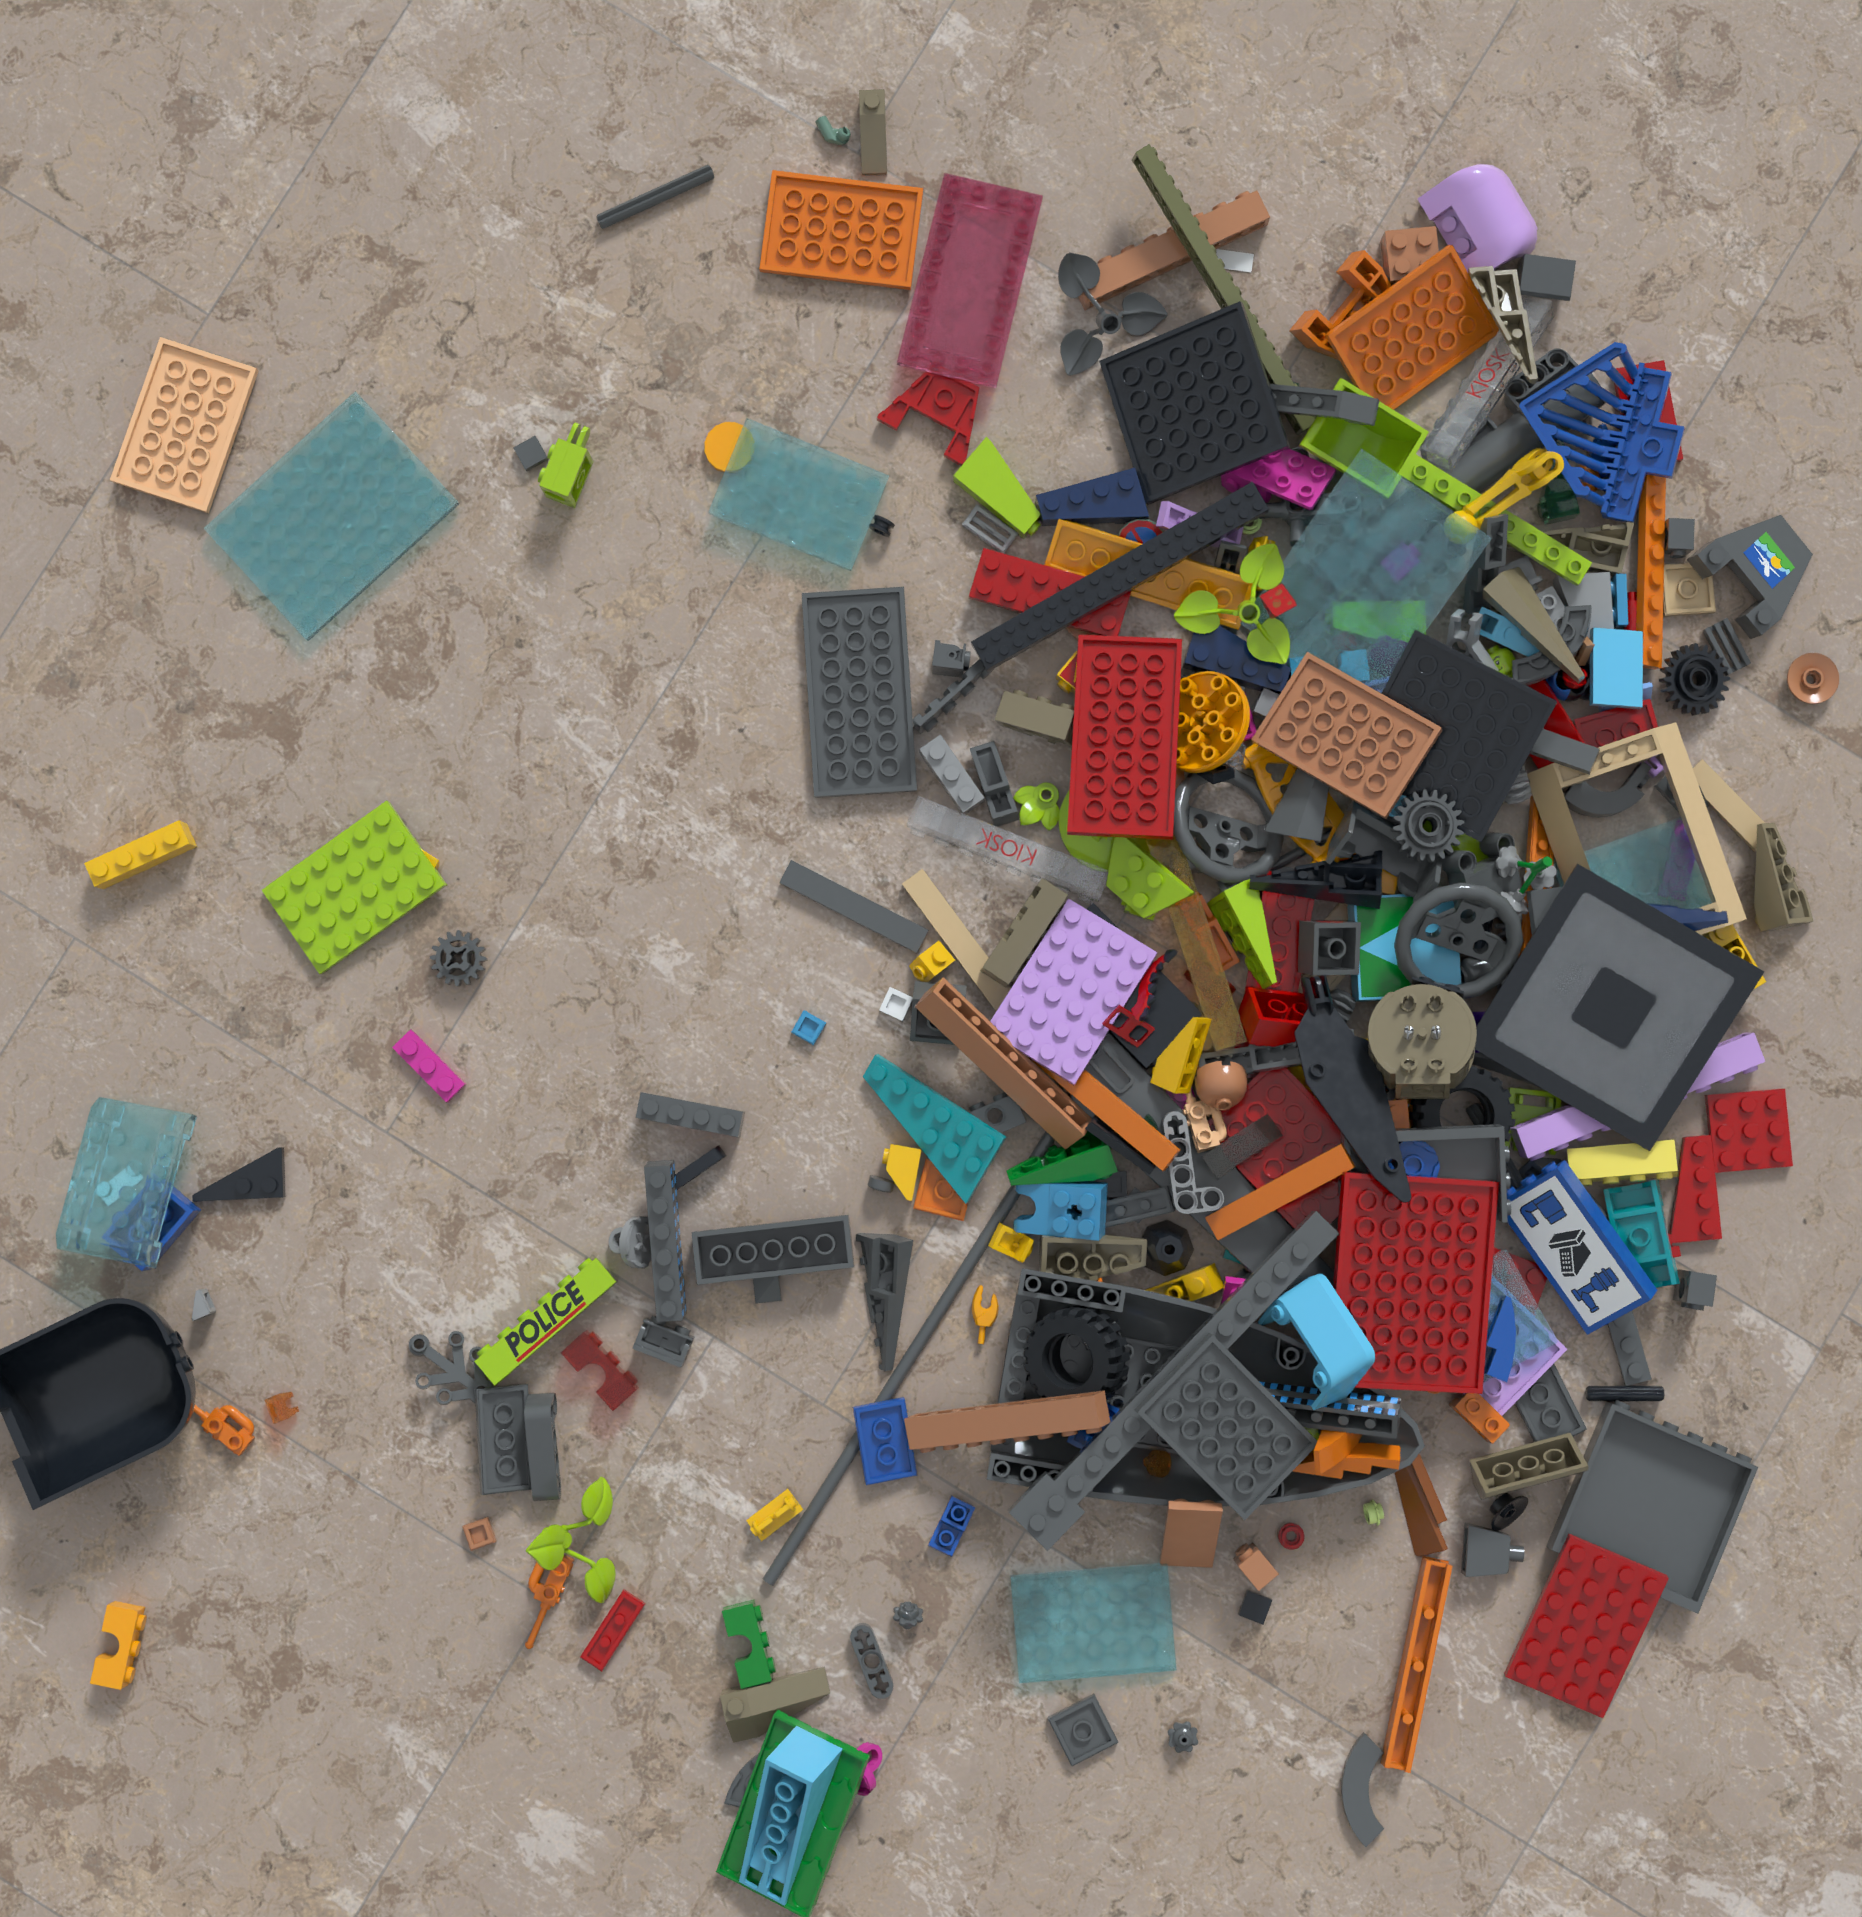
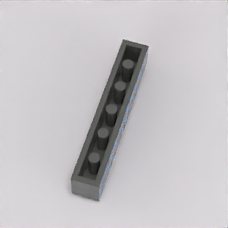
(665, 1240)
(1355, 1414)

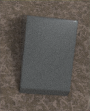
(1230, 556)

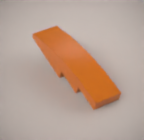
(1359, 1460)

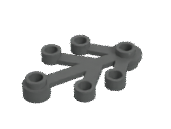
(455, 1371)

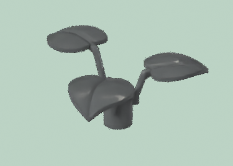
(1139, 313)

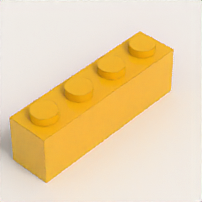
(140, 855)

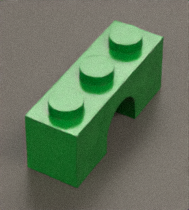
(745, 1620)

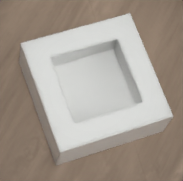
(896, 1004)

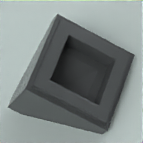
(767, 1289)

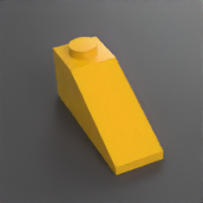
(1179, 1061)

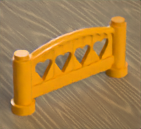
(1257, 759)

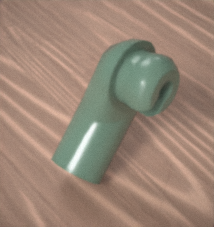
(832, 135)

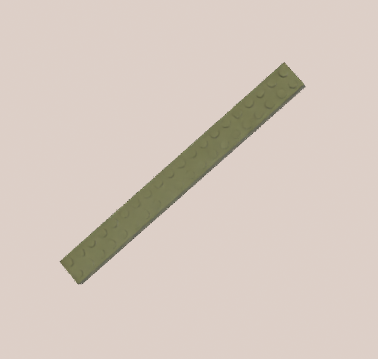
(1209, 266)

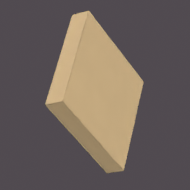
(1686, 591)

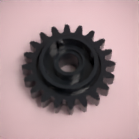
(1679, 681)

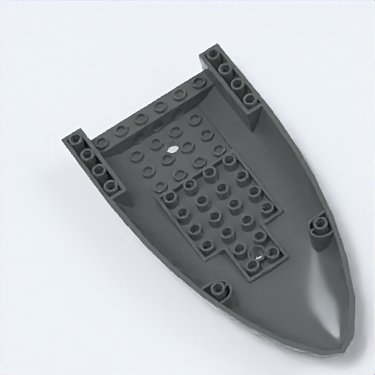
(1154, 1331)

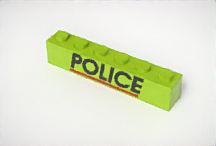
(545, 1321)

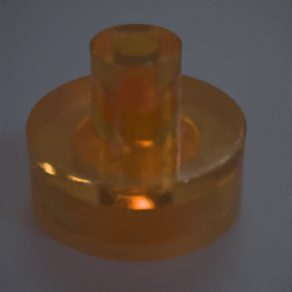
(1158, 1463)

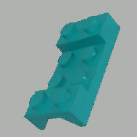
(1640, 1223)

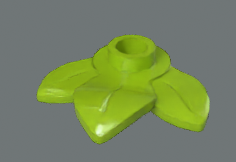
(1036, 808)

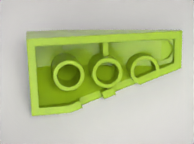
(1242, 915)

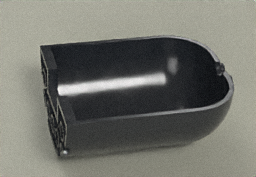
(93, 1395)

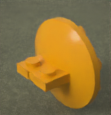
(1211, 721)

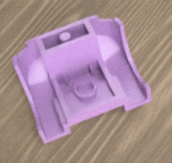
(1481, 216)

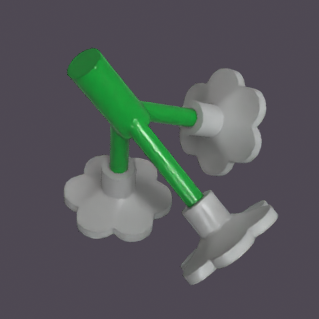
(1538, 874)

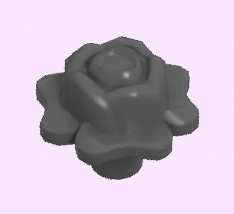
(908, 1615)
(1182, 1737)

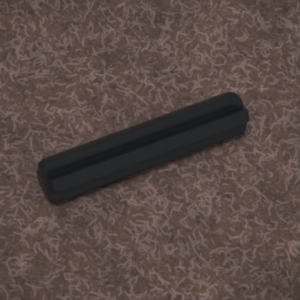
(1624, 1393)

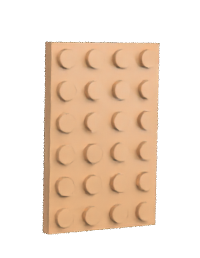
(184, 425)

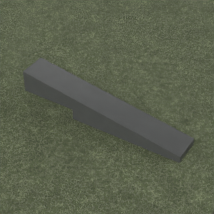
(1257, 1058)

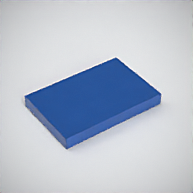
(884, 1441)

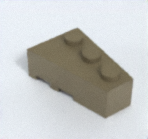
(1036, 717)

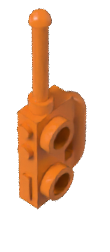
(223, 1431)
(548, 1592)

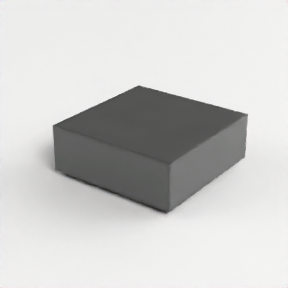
(530, 453)

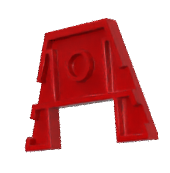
(942, 400)

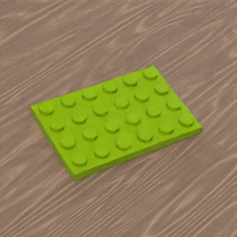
(354, 887)

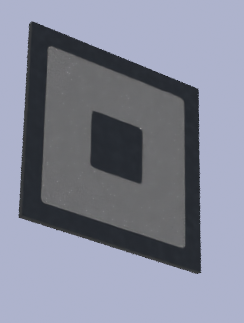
(1614, 1007)

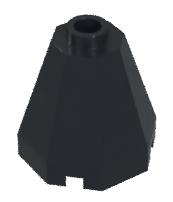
(1157, 1238)

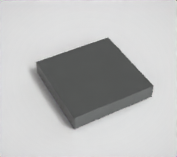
(1082, 1729)

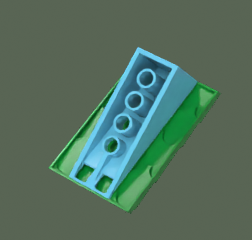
(793, 1814)

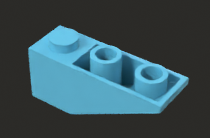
(1504, 632)

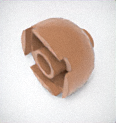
(1221, 1085)

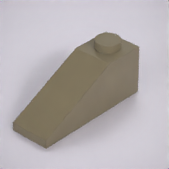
(873, 132)

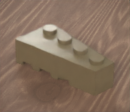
(1024, 932)

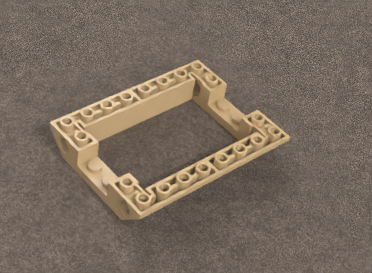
(1665, 740)

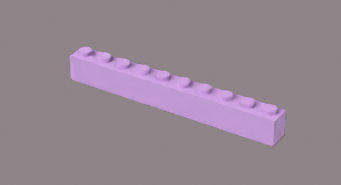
(1568, 1123)

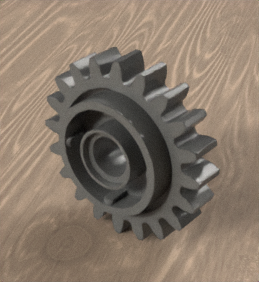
(1438, 814)

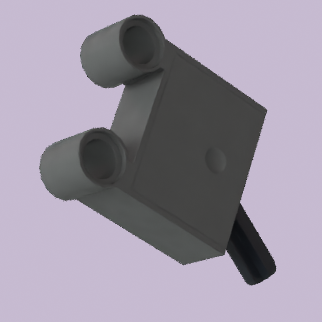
(1463, 867)

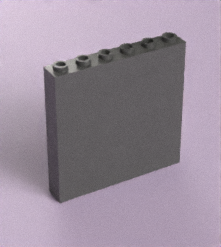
(1657, 1500)

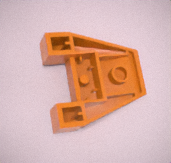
(1367, 281)

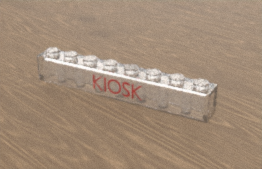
(1481, 392)
(1007, 849)

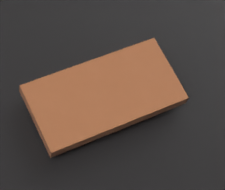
(1191, 1533)

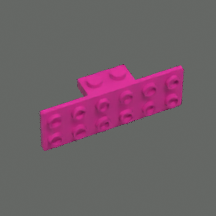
(1284, 475)

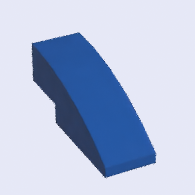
(1502, 1339)

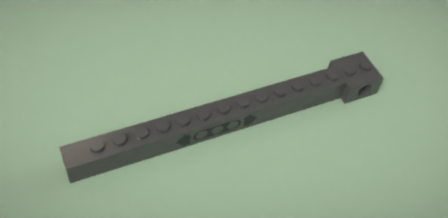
(1052, 1503)

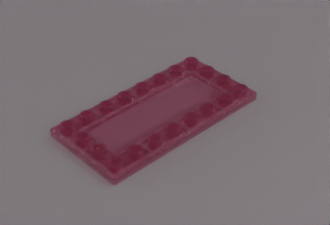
(970, 280)

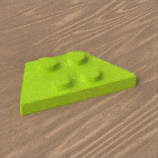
(1142, 879)

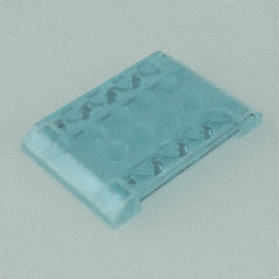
(123, 1181)

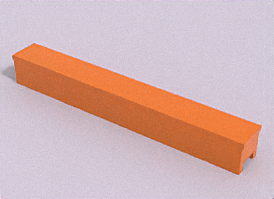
(1416, 1664)

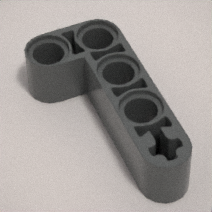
(542, 1446)

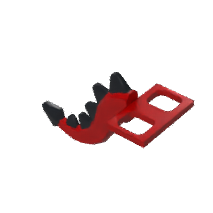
(1141, 1011)

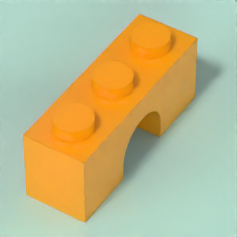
(125, 1623)

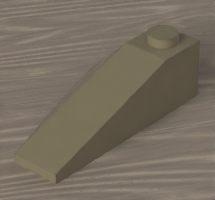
(752, 1708)

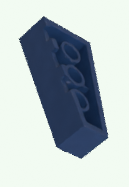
(1105, 499)
(1229, 655)

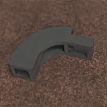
(1596, 803)

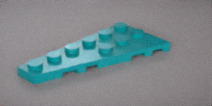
(947, 1134)

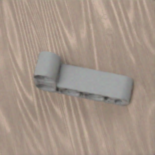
(1185, 1161)

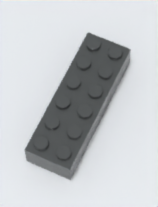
(773, 1249)

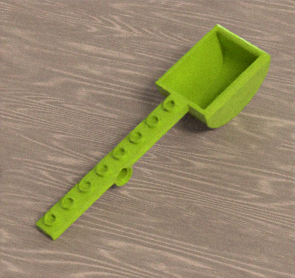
(1395, 443)

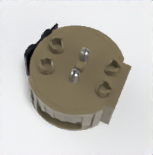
(1422, 1039)

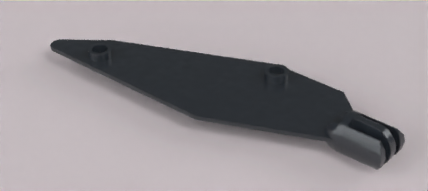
(1349, 1087)

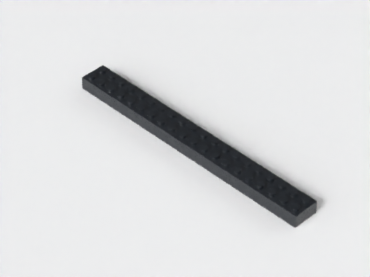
(1119, 576)

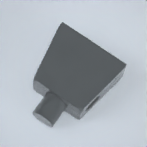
(1487, 1551)

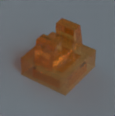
(277, 1407)

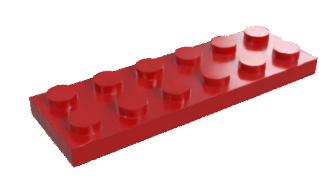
(1021, 584)

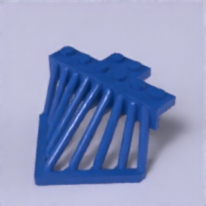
(1643, 444)

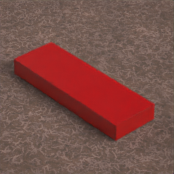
(612, 1630)

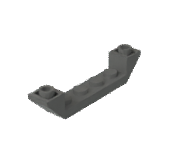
(1325, 403)

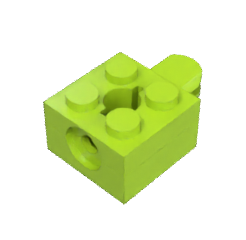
(567, 467)

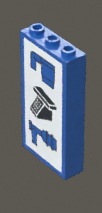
(1577, 1247)

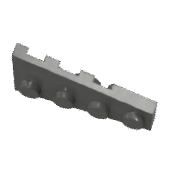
(951, 694)

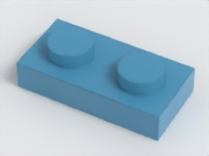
(1619, 600)

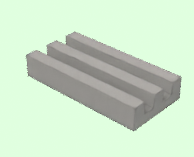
(1007, 542)

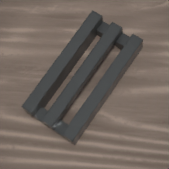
(1734, 641)

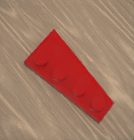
(1696, 1199)

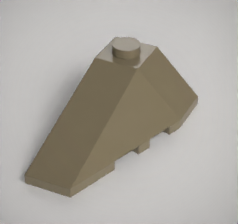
(1777, 897)
(1090, 1257)

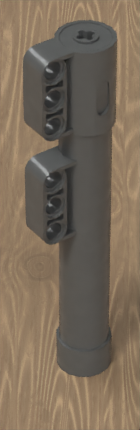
(1501, 446)

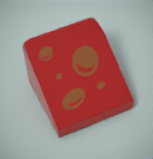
(1277, 601)

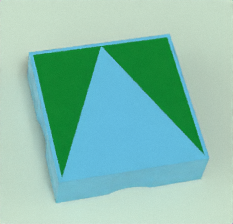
(1378, 960)

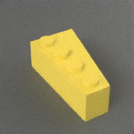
(1623, 1162)

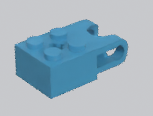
(1056, 1210)

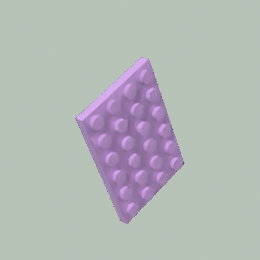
(1070, 989)

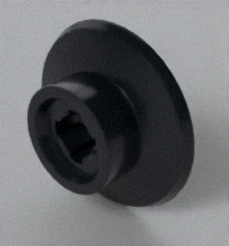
(1507, 1510)

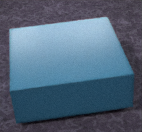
(808, 1027)

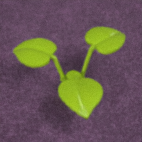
(1266, 642)
(555, 1540)

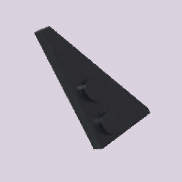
(254, 1181)

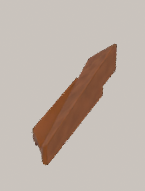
(1421, 1508)

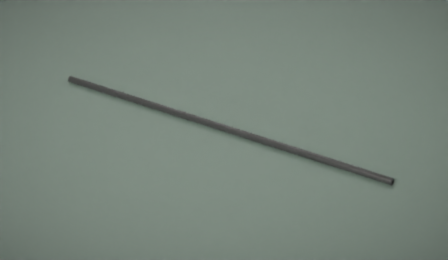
(902, 1369)

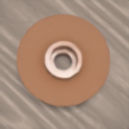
(1824, 675)

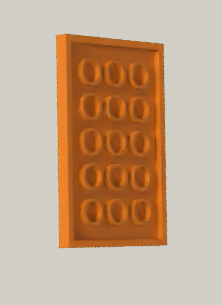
(841, 230)
(1414, 330)

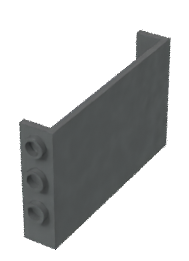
(1463, 1153)

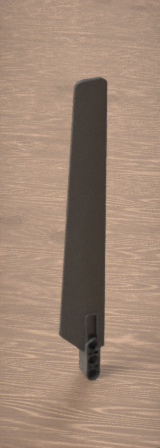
(1132, 1085)

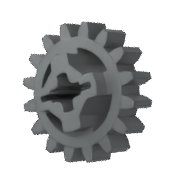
(450, 950)

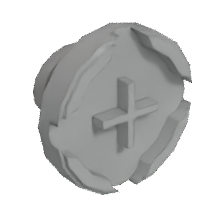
(632, 1242)

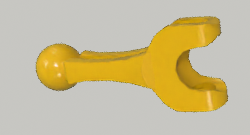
(1526, 476)

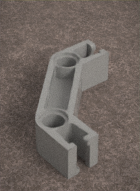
(1471, 639)

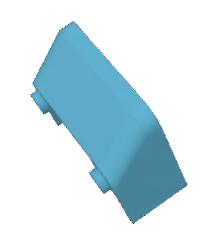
(1329, 1334)

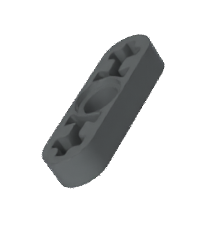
(885, 1676)

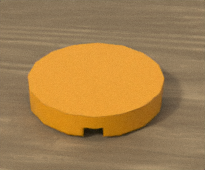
(721, 443)

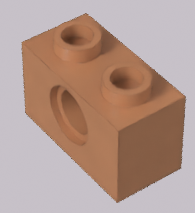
(1254, 1565)

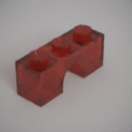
(588, 1350)

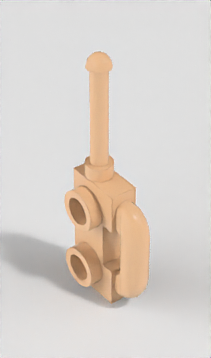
(1196, 1115)

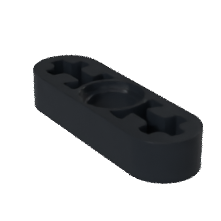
(699, 1166)

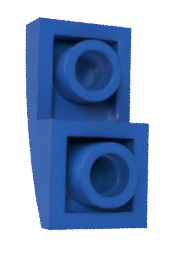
(951, 1526)

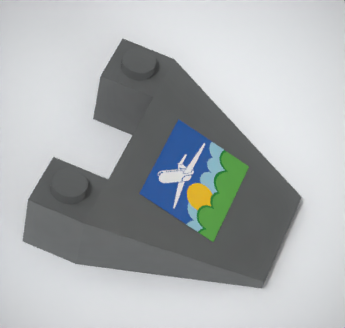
(1766, 560)

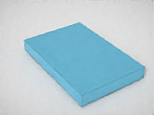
(1616, 668)

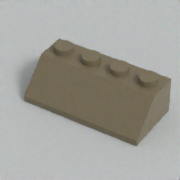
(1527, 1466)

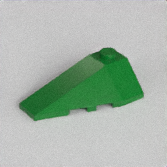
(1082, 1161)

